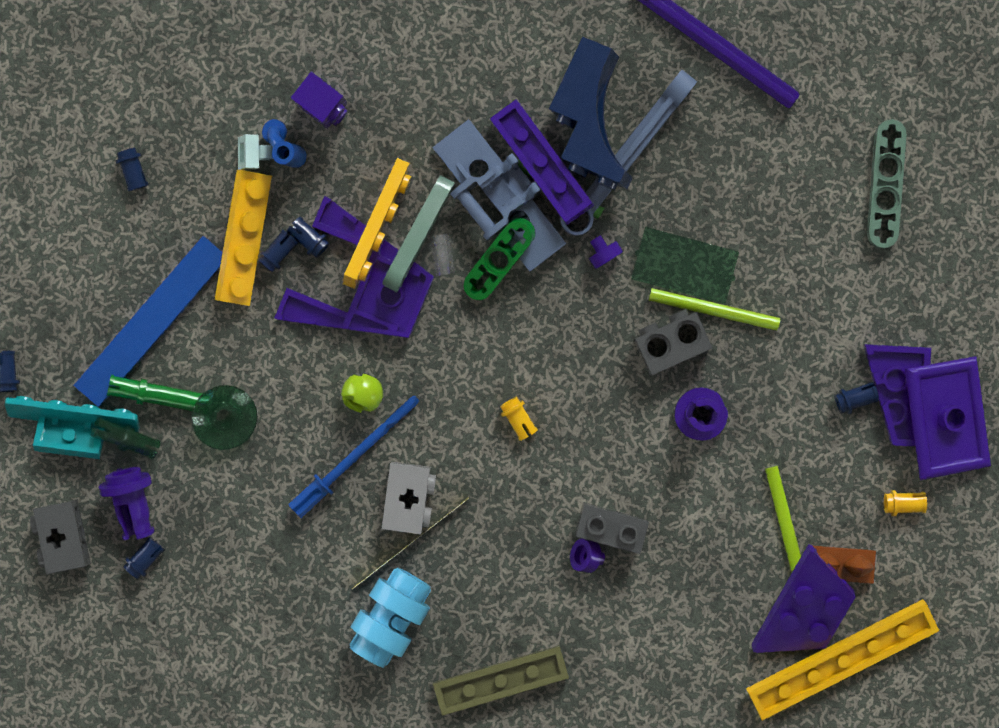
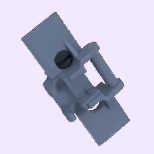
(504, 186)

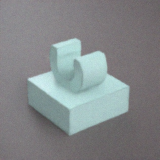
(251, 152)

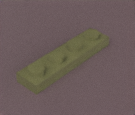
(500, 680)

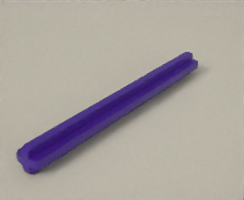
(724, 50)

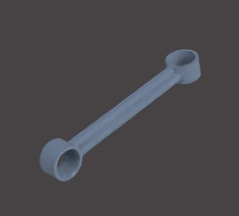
(640, 139)

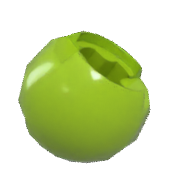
(362, 393)

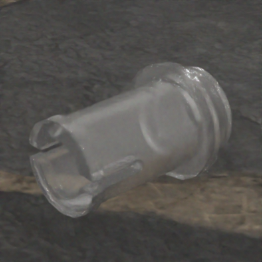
(442, 254)

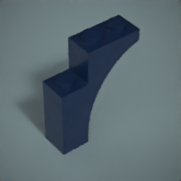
(581, 103)

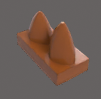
(850, 563)

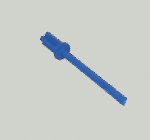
(320, 487)

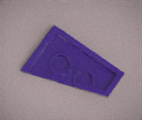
(889, 377)

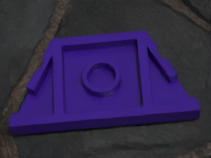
(806, 609)

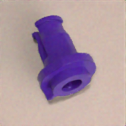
(696, 428)
(129, 500)

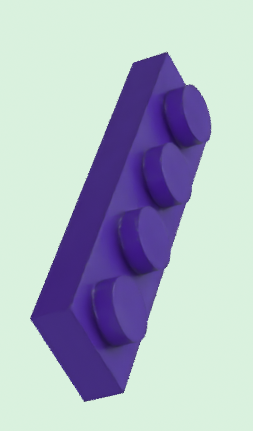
(541, 162)

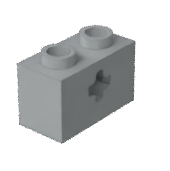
(396, 514)

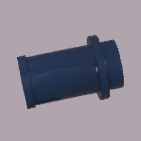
(132, 169)
(308, 237)
(277, 251)
(8, 372)
(855, 398)
(143, 558)

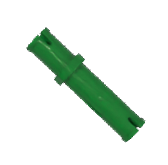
(152, 393)

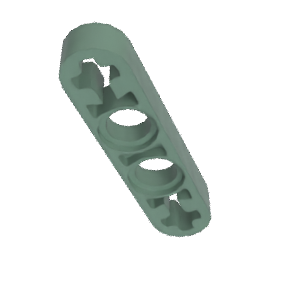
(889, 184)
(418, 233)

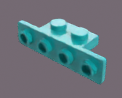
(66, 427)

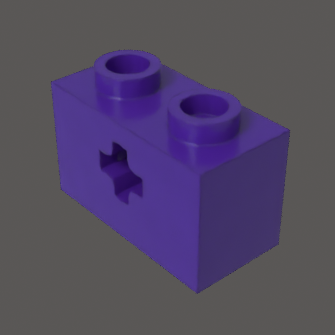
(320, 101)

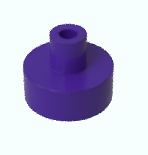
(604, 252)
(586, 556)

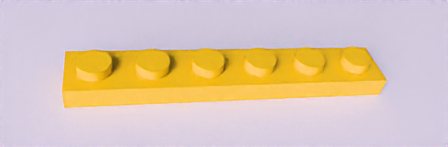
(842, 659)

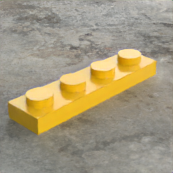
(372, 236)
(243, 237)

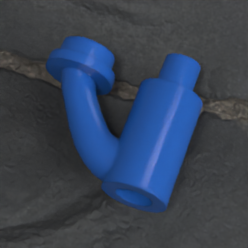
(283, 152)

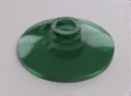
(227, 432)

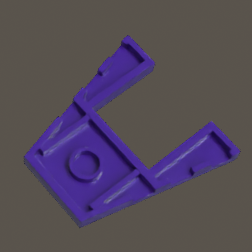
(374, 305)

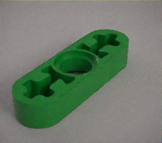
(520, 247)

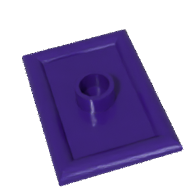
(948, 418)

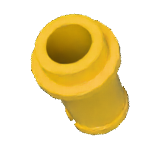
(516, 415)
(905, 502)

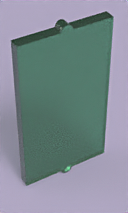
(685, 265)

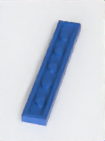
(151, 320)

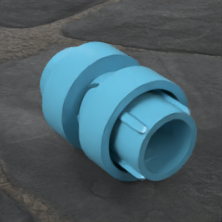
(383, 629)

